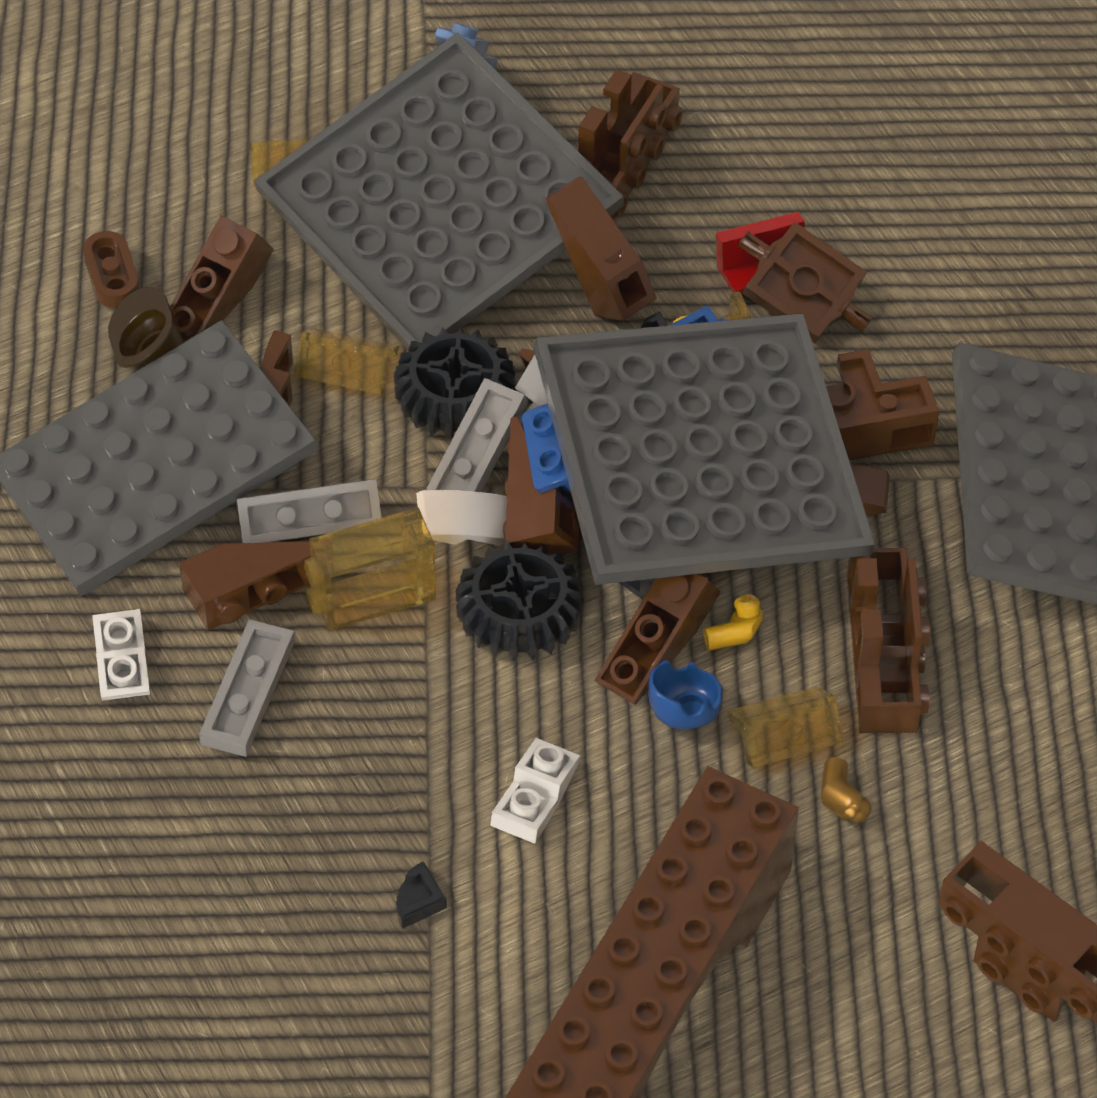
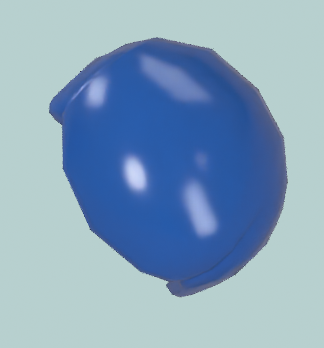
(684, 696)

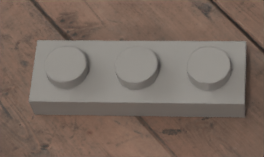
(479, 439)
(307, 511)
(247, 688)

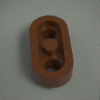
(110, 267)

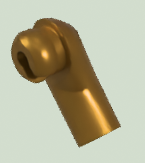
(839, 795)

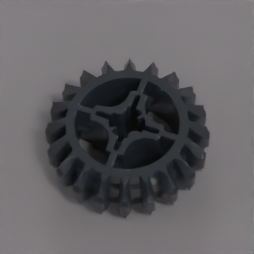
(443, 375)
(519, 600)

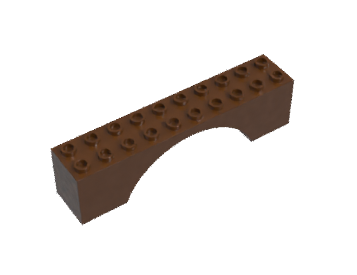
(681, 918)

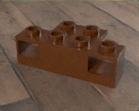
(632, 133)
(878, 415)
(888, 646)
(1025, 934)

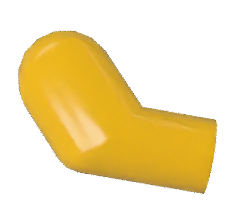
(740, 627)

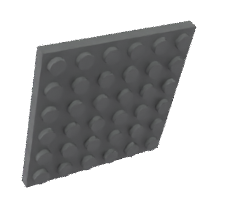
(433, 193)
(701, 448)

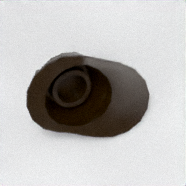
(143, 329)

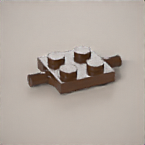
(805, 278)

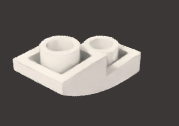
(463, 515)
(121, 655)
(535, 790)

